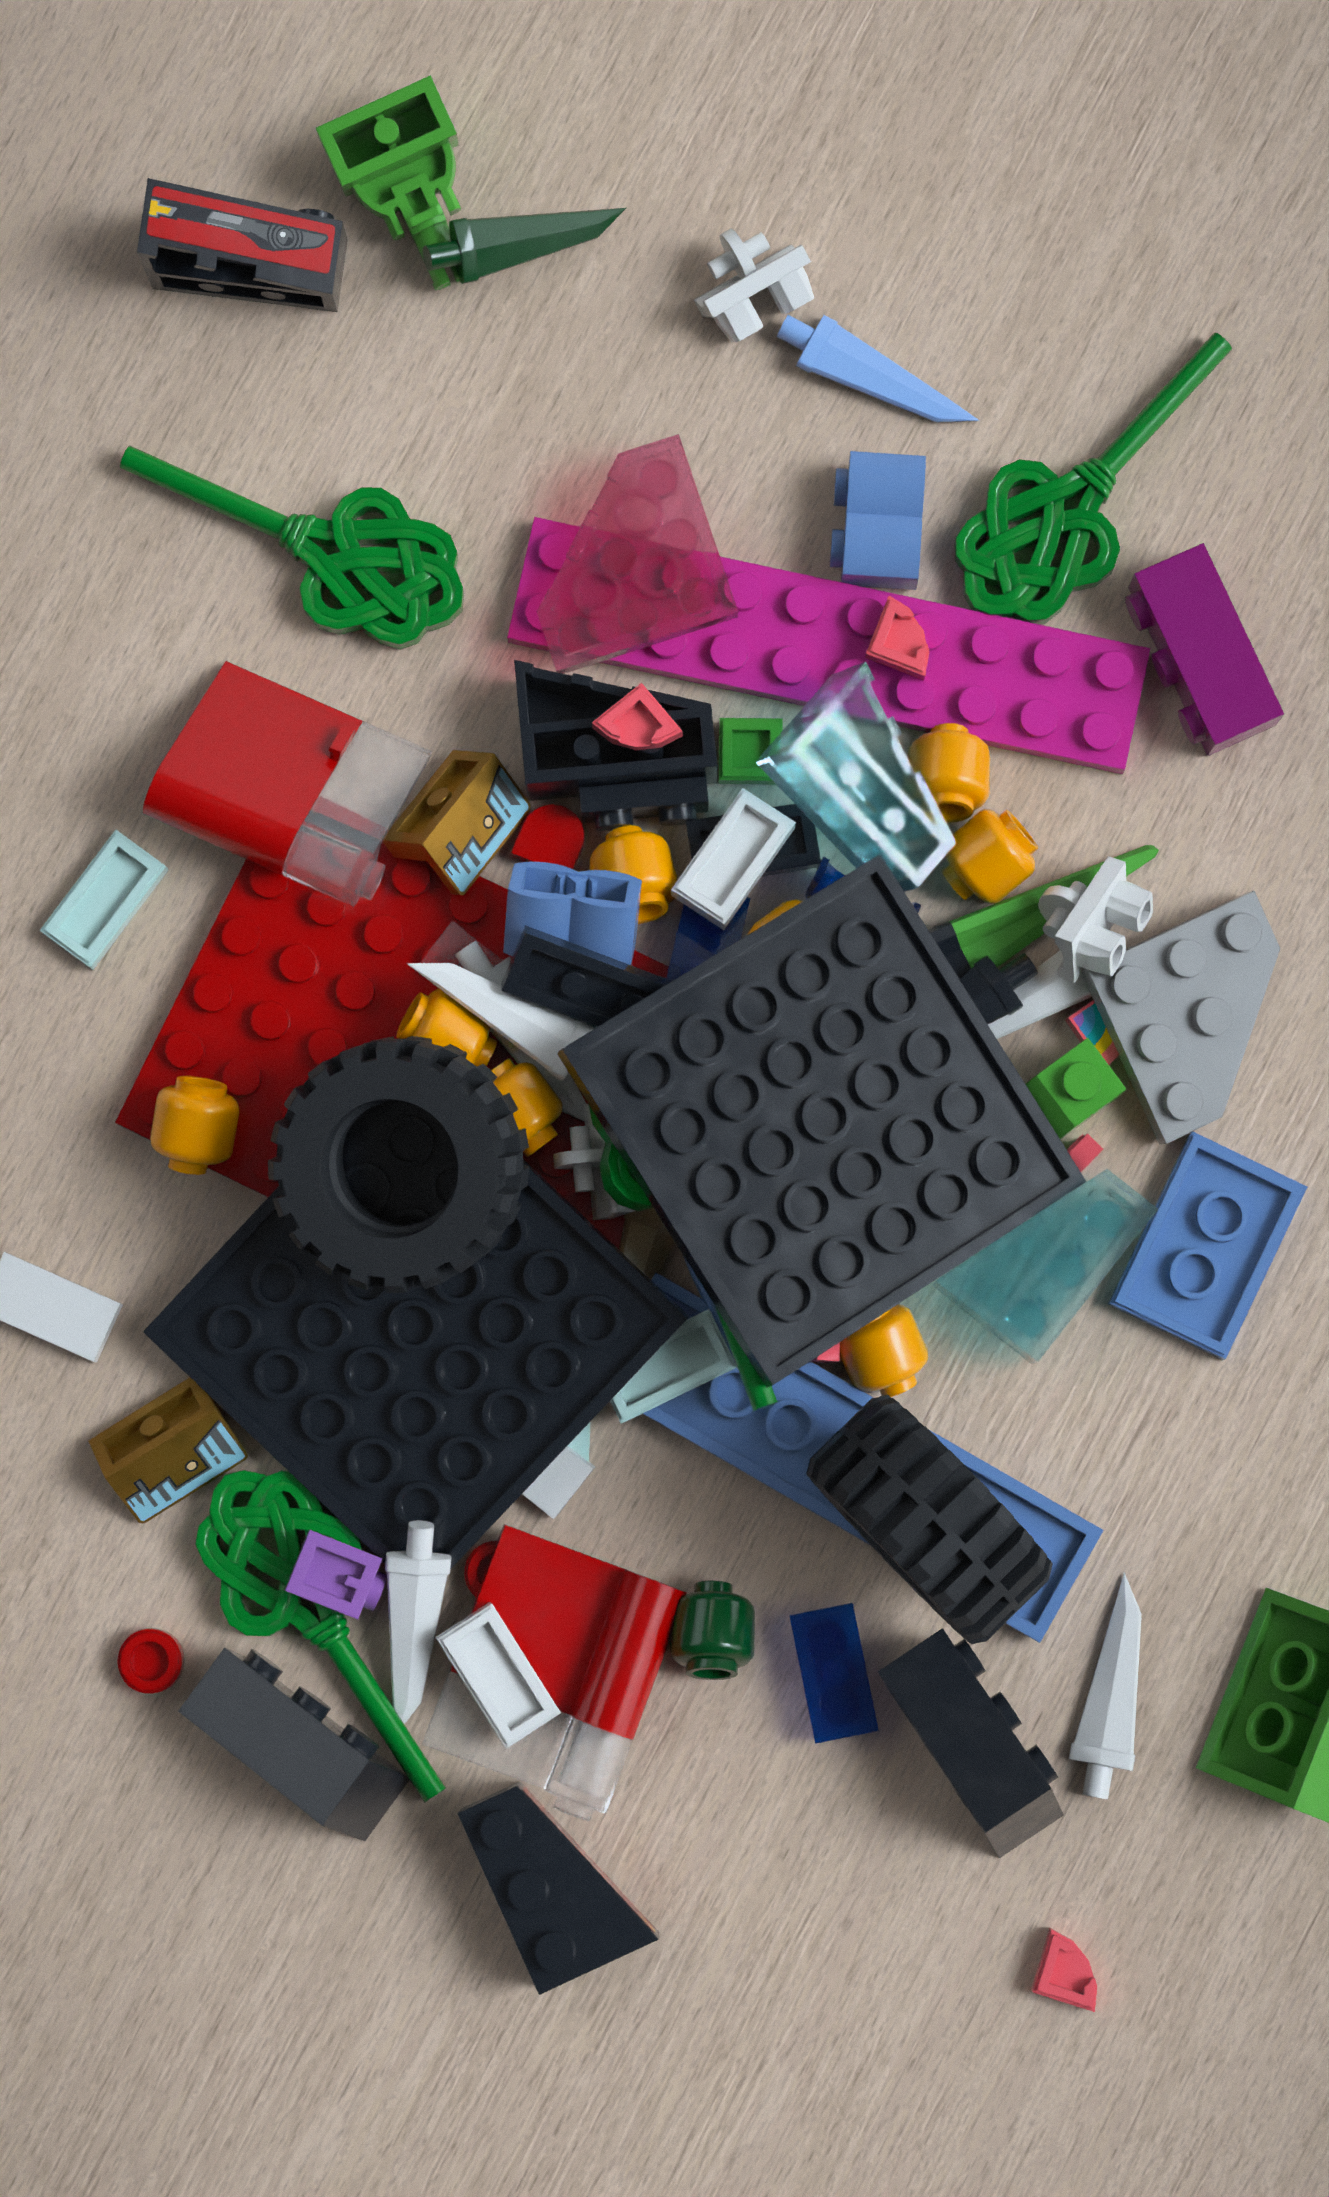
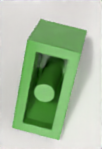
(1075, 1088)

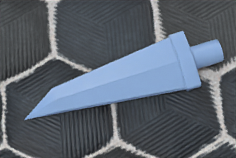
(853, 363)

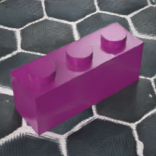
(1203, 650)

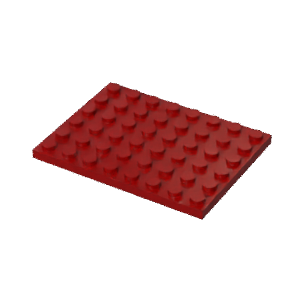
(307, 977)

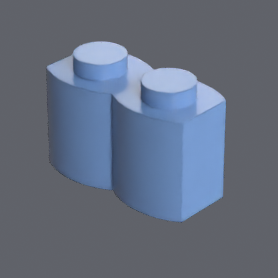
(881, 520)
(581, 907)

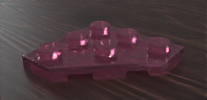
(637, 564)

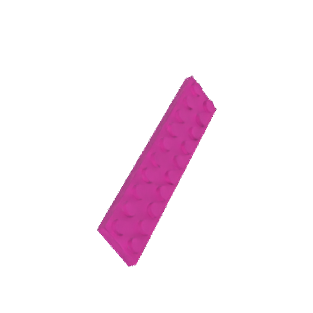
(994, 674)

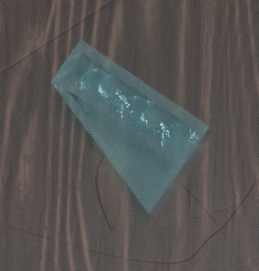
(855, 781)
(1050, 1265)

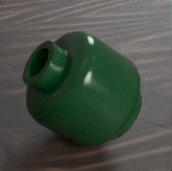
(713, 1631)

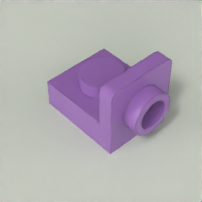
(336, 1575)

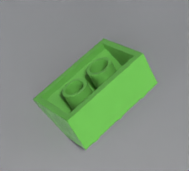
(1276, 1709)

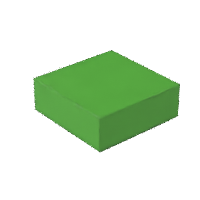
(741, 745)

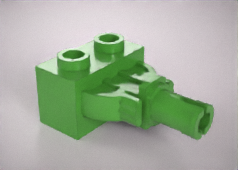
(397, 160)

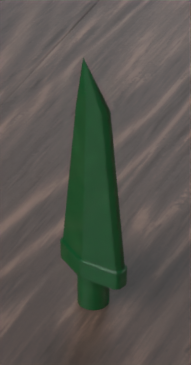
(498, 243)

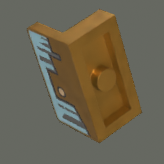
(460, 818)
(167, 1450)

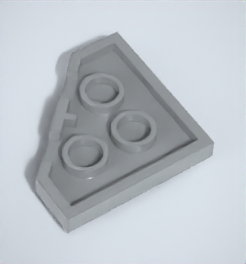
(1188, 1010)

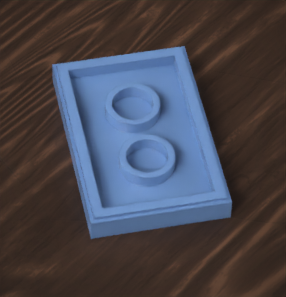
(1207, 1245)

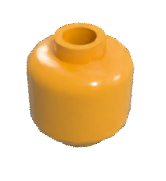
(954, 769)
(990, 856)
(644, 857)
(448, 1023)
(534, 1098)
(194, 1124)
(885, 1353)

